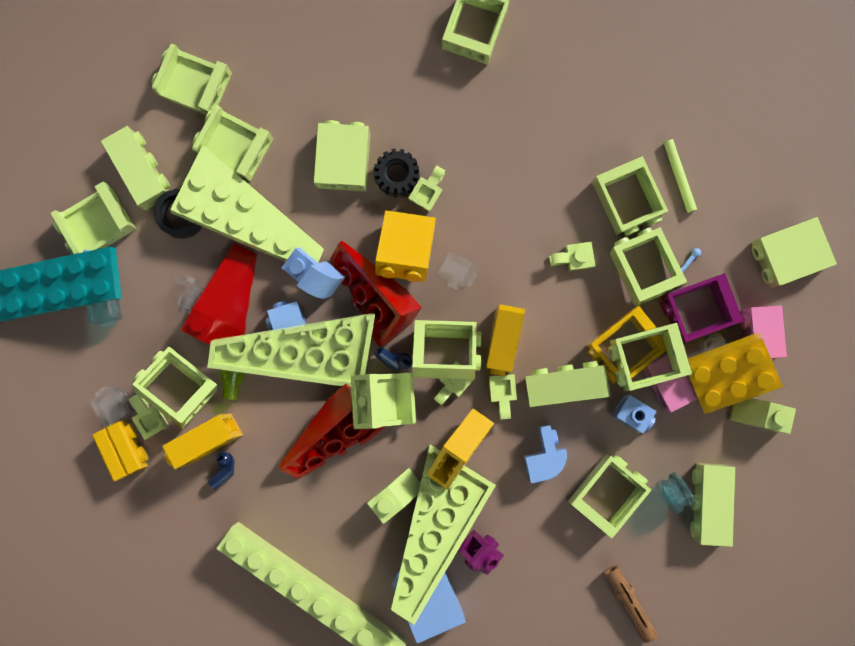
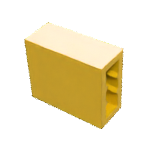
(405, 246)

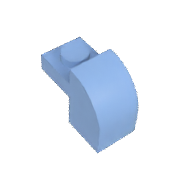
(313, 277)
(550, 462)

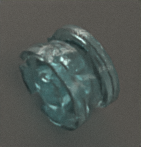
(675, 492)

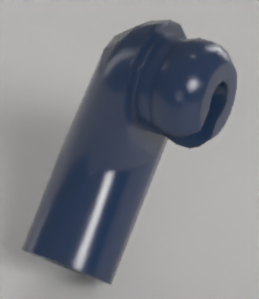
(394, 361)
(225, 470)

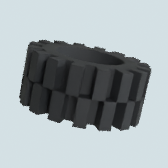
(393, 158)

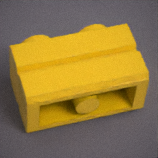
(120, 450)

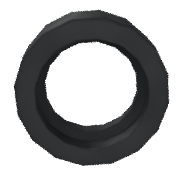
(160, 217)

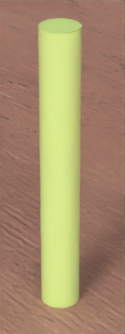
(680, 176)

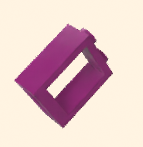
(725, 301)

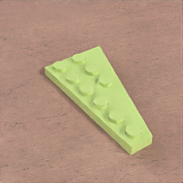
(231, 207)
(309, 352)
(436, 534)

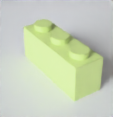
(136, 166)
(567, 384)
(713, 504)

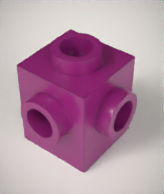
(480, 552)

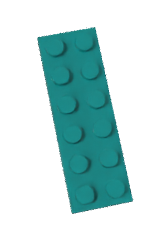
(59, 284)

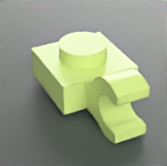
(427, 191)
(577, 257)
(456, 386)
(502, 391)
(149, 420)

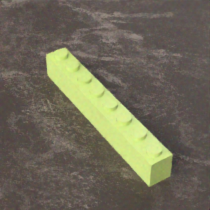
(306, 589)

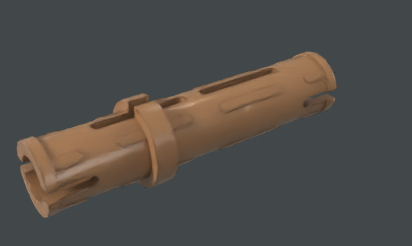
(625, 593)

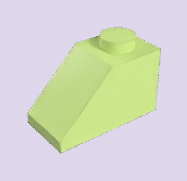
(763, 415)
(395, 495)

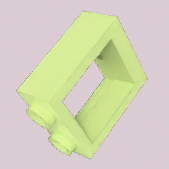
(468, 47)
(648, 186)
(636, 294)
(445, 329)
(675, 351)
(193, 405)
(625, 510)

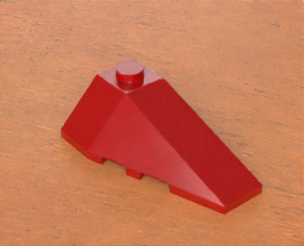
(375, 294)
(225, 300)
(326, 435)

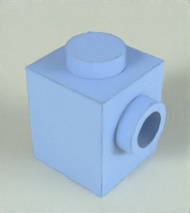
(285, 315)
(634, 414)

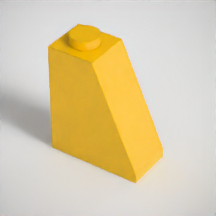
(504, 339)
(459, 449)

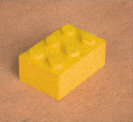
(733, 373)

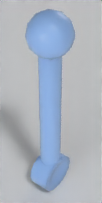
(695, 253)

